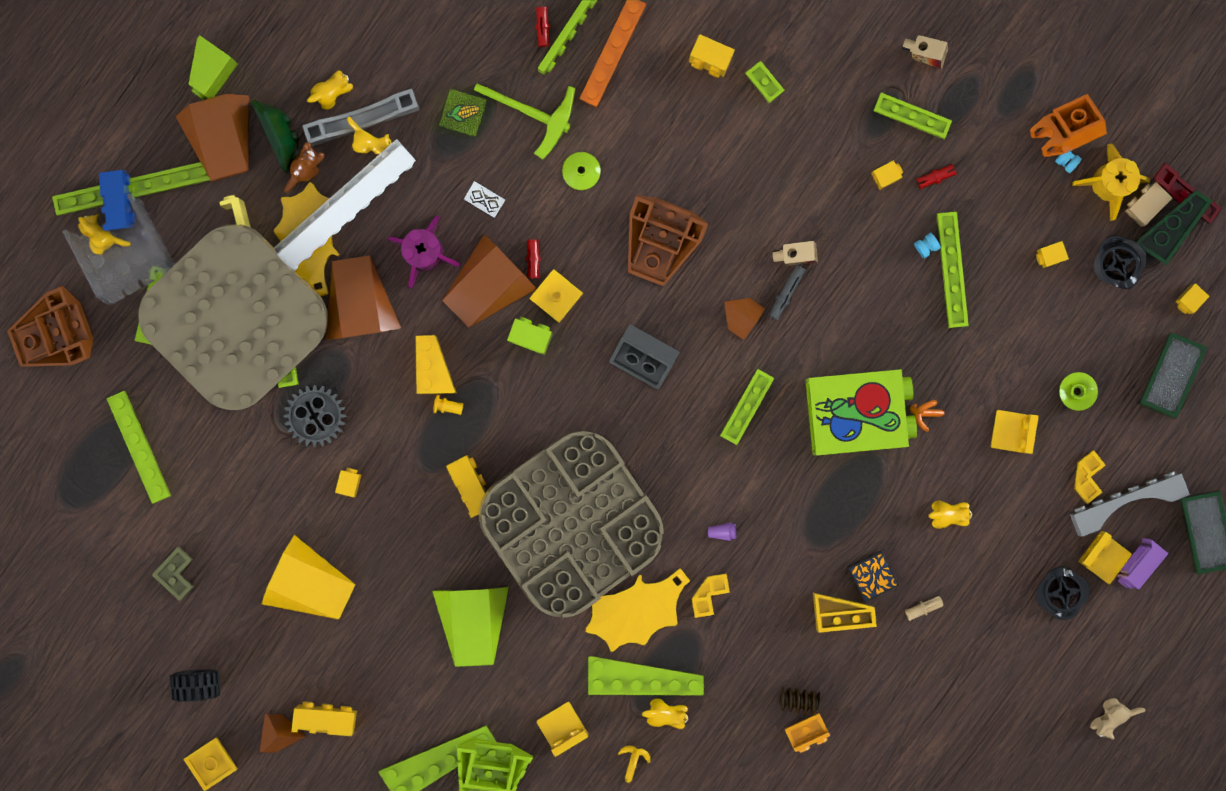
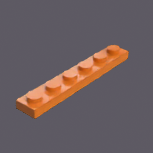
(612, 52)

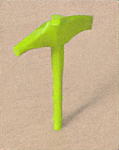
(556, 123)

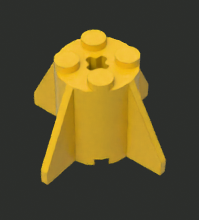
(1114, 180)

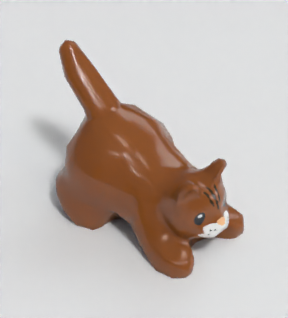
(304, 166)

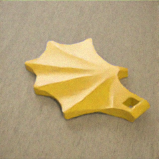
(295, 211)
(637, 611)

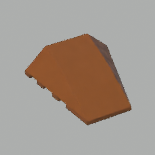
(219, 134)
(486, 284)
(358, 300)

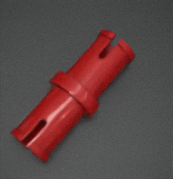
(542, 26)
(936, 176)
(533, 259)

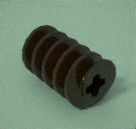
(799, 700)

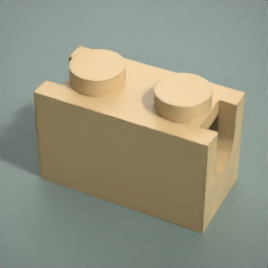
(1147, 204)

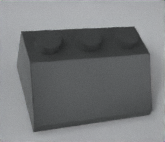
(644, 357)

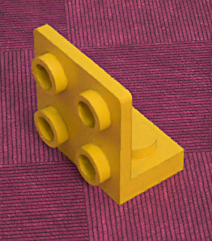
(1014, 432)
(1105, 557)
(562, 728)

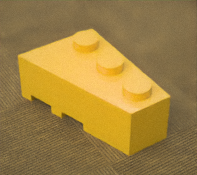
(431, 368)
(841, 614)
(324, 719)

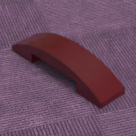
(1179, 190)

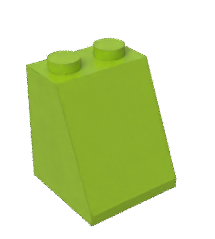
(209, 69)

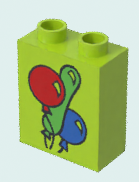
(860, 412)

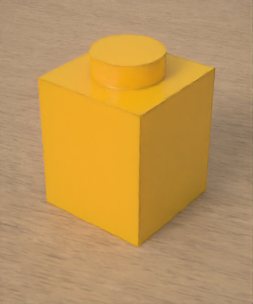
(887, 174)
(1052, 254)
(1191, 299)
(348, 482)

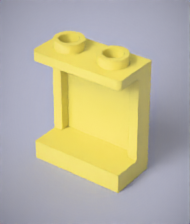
(238, 208)

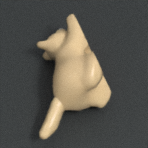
(1114, 715)

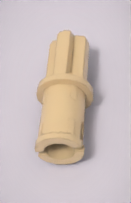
(924, 608)

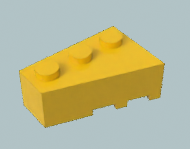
(468, 483)

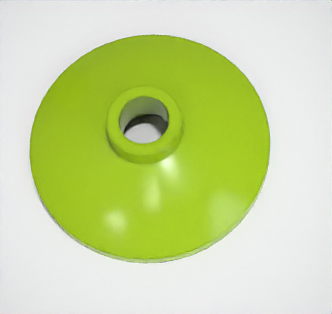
(574, 178)
(1087, 387)

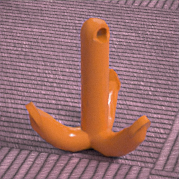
(923, 411)

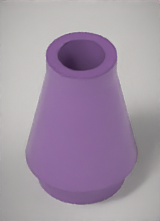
(723, 531)

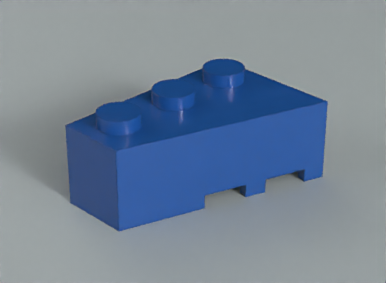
(115, 200)

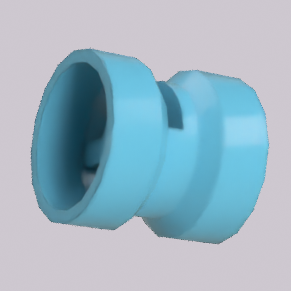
(1072, 164)
(927, 245)

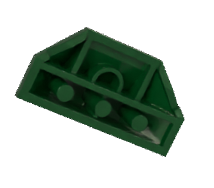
(278, 132)

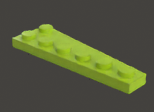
(626, 678)
(430, 765)

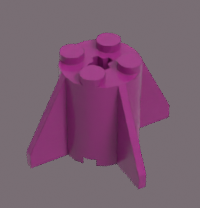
(426, 260)

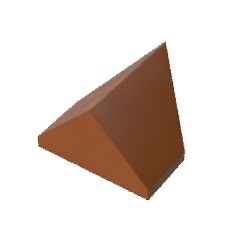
(742, 315)
(277, 733)

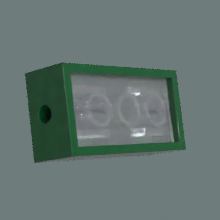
(1172, 375)
(1205, 530)

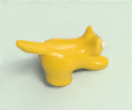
(328, 91)
(366, 142)
(99, 239)
(947, 514)
(662, 714)

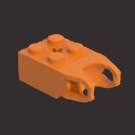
(1070, 126)

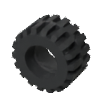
(195, 685)

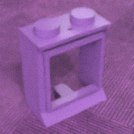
(1141, 564)

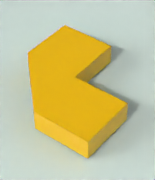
(1085, 470)
(702, 598)

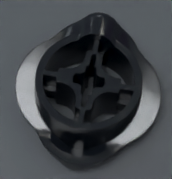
(1114, 243)
(1081, 589)

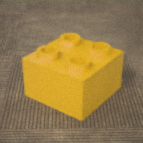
(711, 56)

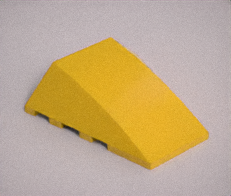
(307, 583)

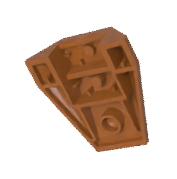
(661, 238)
(52, 332)

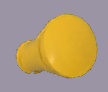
(447, 406)

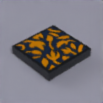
(873, 576)

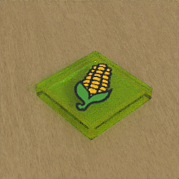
(463, 112)

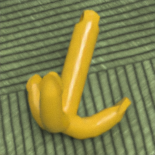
(633, 760)

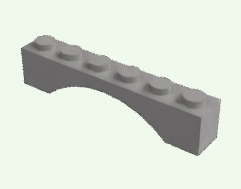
(380, 112)
(1091, 519)

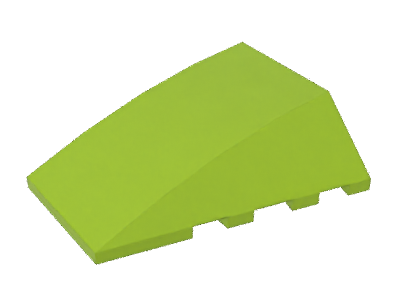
(472, 623)
(490, 766)

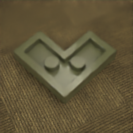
(169, 573)

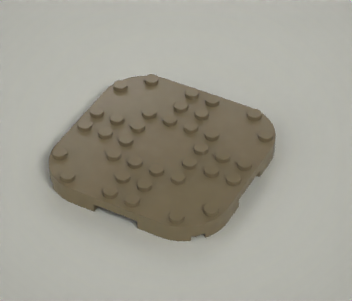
(233, 317)
(571, 523)

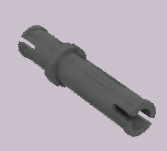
(786, 293)

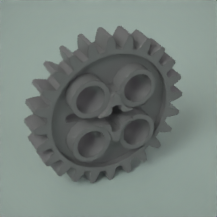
(300, 425)

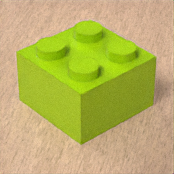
(530, 336)

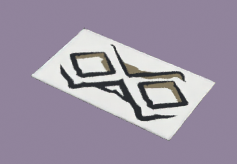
(484, 199)

